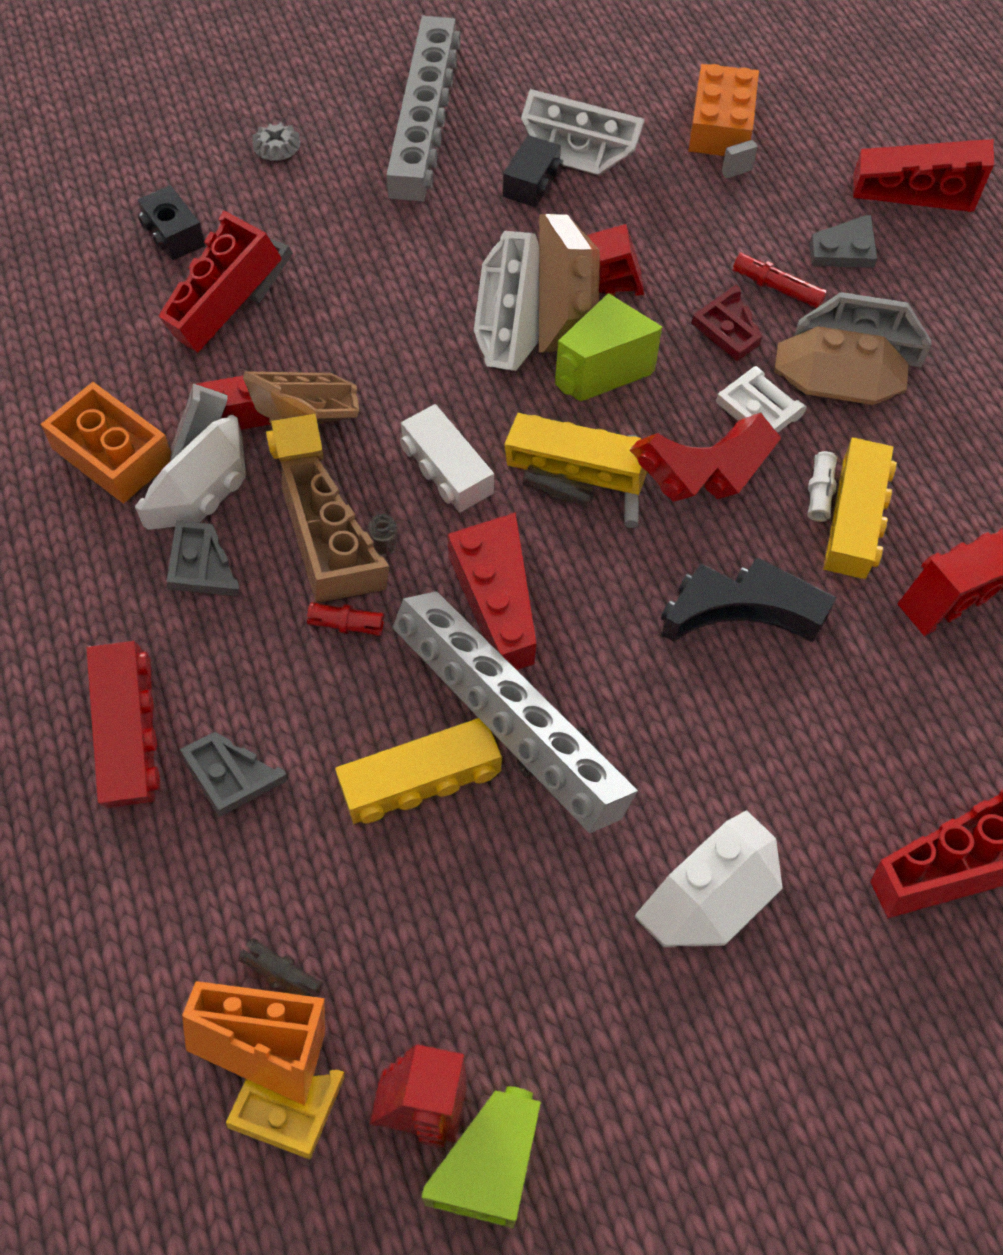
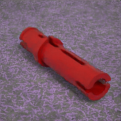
(781, 281)

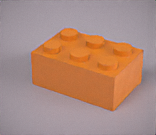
(723, 108)
(107, 442)

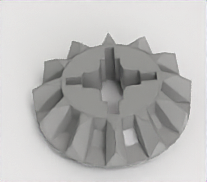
(276, 149)

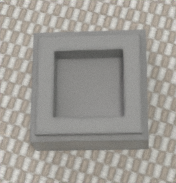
(739, 159)

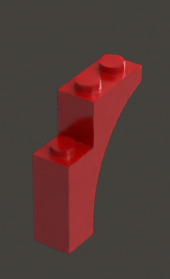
(720, 468)

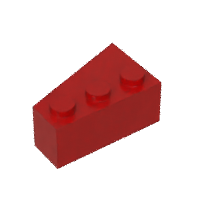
(618, 261)

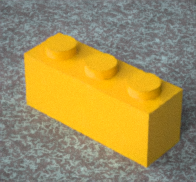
(295, 438)

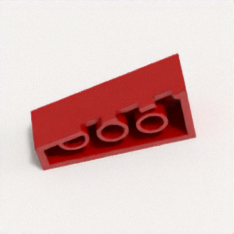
(926, 174)
(219, 281)
(955, 582)
(495, 585)
(122, 724)
(946, 864)
(422, 1095)

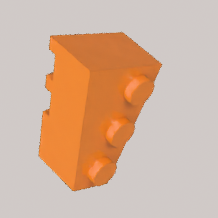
(257, 1035)

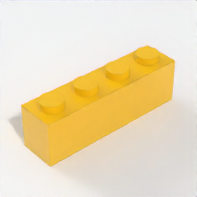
(576, 451)
(859, 509)
(419, 771)

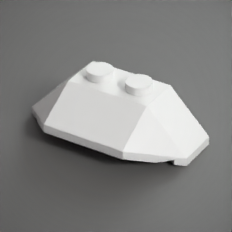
(588, 135)
(509, 301)
(196, 477)
(716, 887)

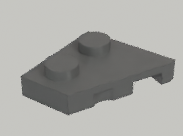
(199, 561)
(228, 773)

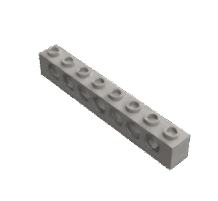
(423, 110)
(515, 712)

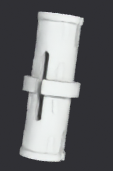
(822, 486)

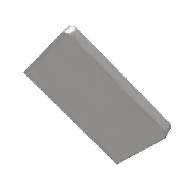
(200, 411)

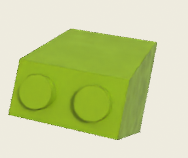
(606, 350)
(489, 1161)

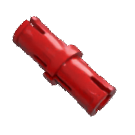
(345, 618)

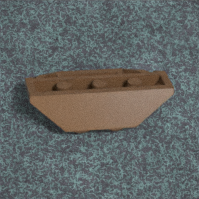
(566, 277)
(842, 365)
(300, 394)

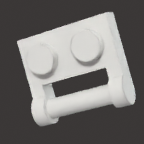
(744, 400)

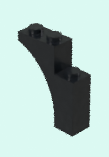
(756, 595)

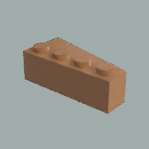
(331, 542)

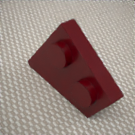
(729, 324)

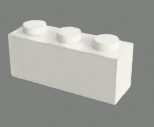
(447, 458)

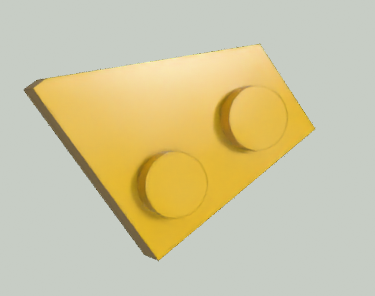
(283, 1121)

